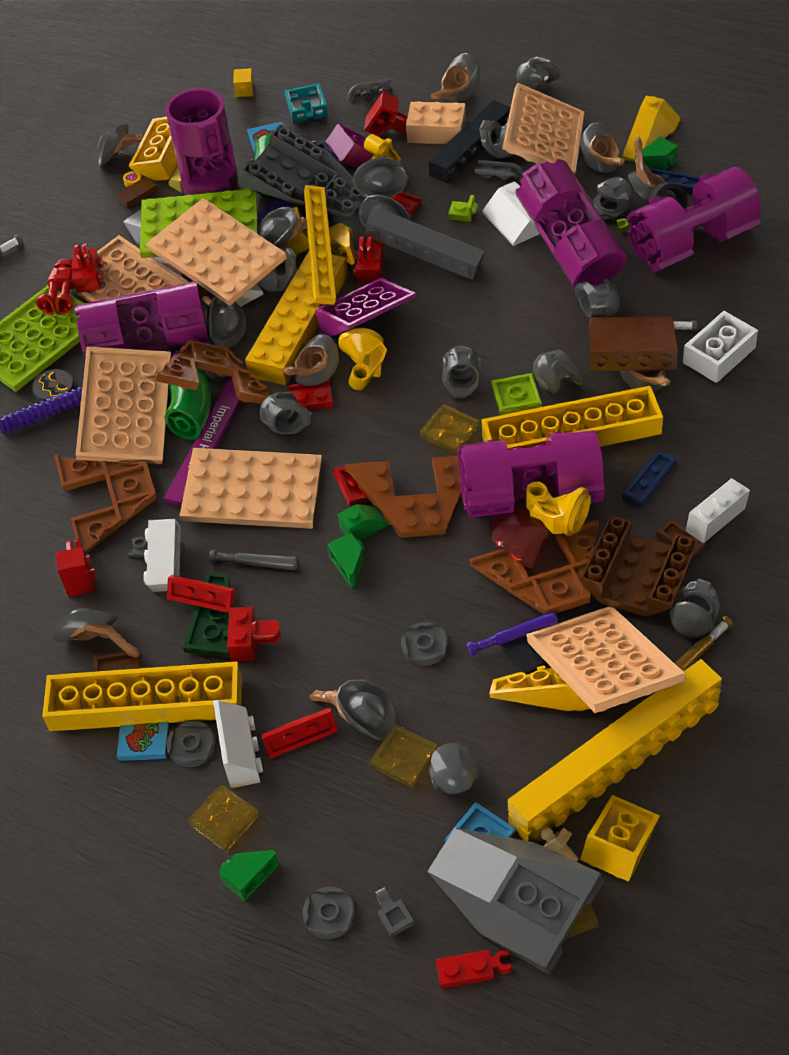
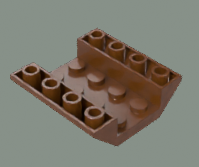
(636, 571)

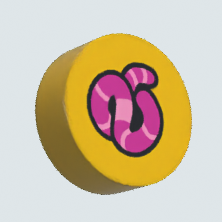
(131, 178)

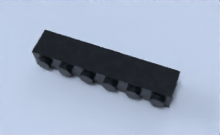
(466, 144)

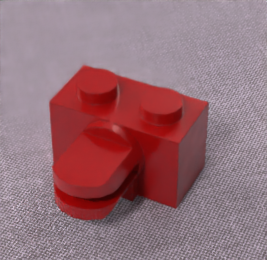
(385, 116)
(369, 261)
(86, 269)
(75, 569)
(247, 633)

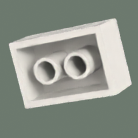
(720, 346)

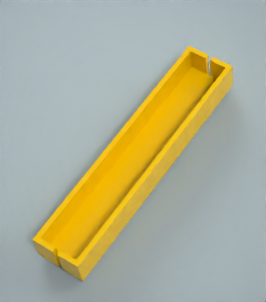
(613, 753)

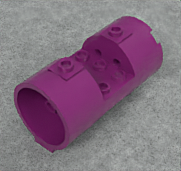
(202, 142)
(721, 204)
(570, 224)
(144, 320)
(497, 476)

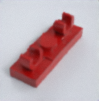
(200, 593)
(299, 733)

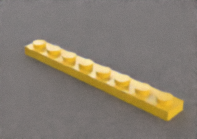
(319, 245)

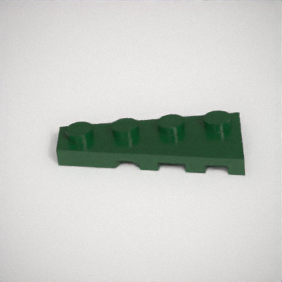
(208, 626)

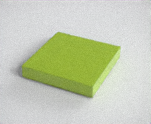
(516, 394)

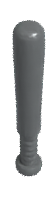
(259, 560)

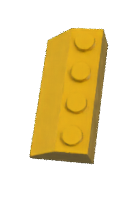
(156, 153)

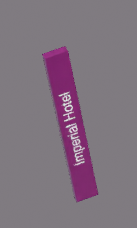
(209, 438)

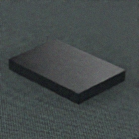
(524, 655)

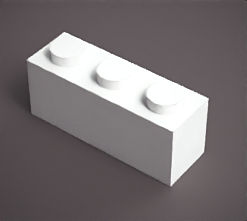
(717, 510)
(162, 553)

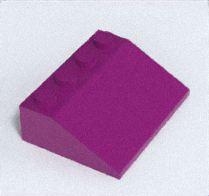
(361, 306)

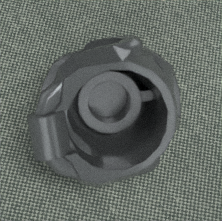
(530, 73)
(494, 149)
(614, 190)
(276, 279)
(598, 300)
(460, 364)
(552, 367)
(279, 408)
(691, 619)
(453, 769)

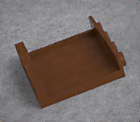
(632, 343)

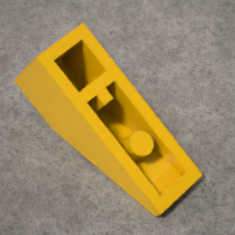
(342, 242)

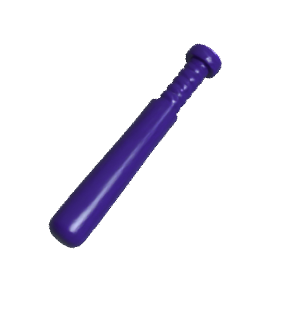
(514, 633)

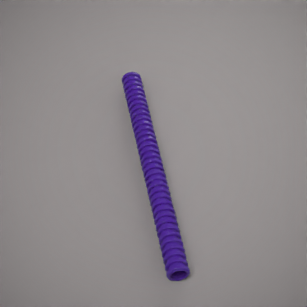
(46, 408)

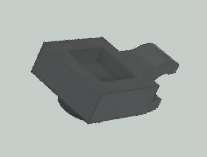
(393, 915)

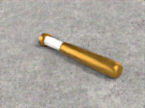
(703, 644)

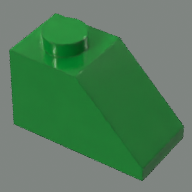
(660, 154)
(361, 521)
(347, 557)
(247, 871)

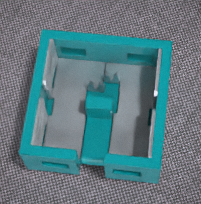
(306, 104)

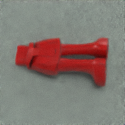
(59, 280)

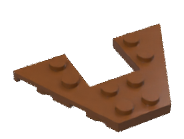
(216, 359)
(129, 490)
(412, 513)
(550, 590)

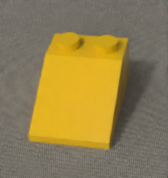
(619, 838)

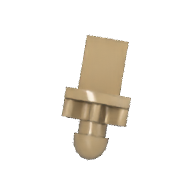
(558, 842)

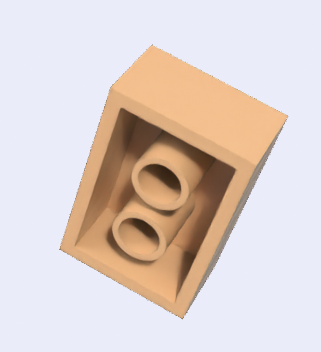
(434, 122)

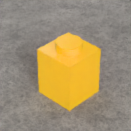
(243, 82)

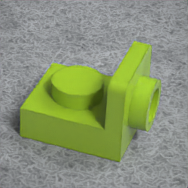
(462, 210)

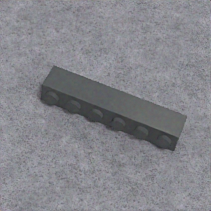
(424, 243)

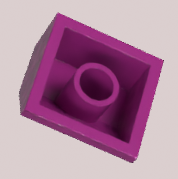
(348, 146)

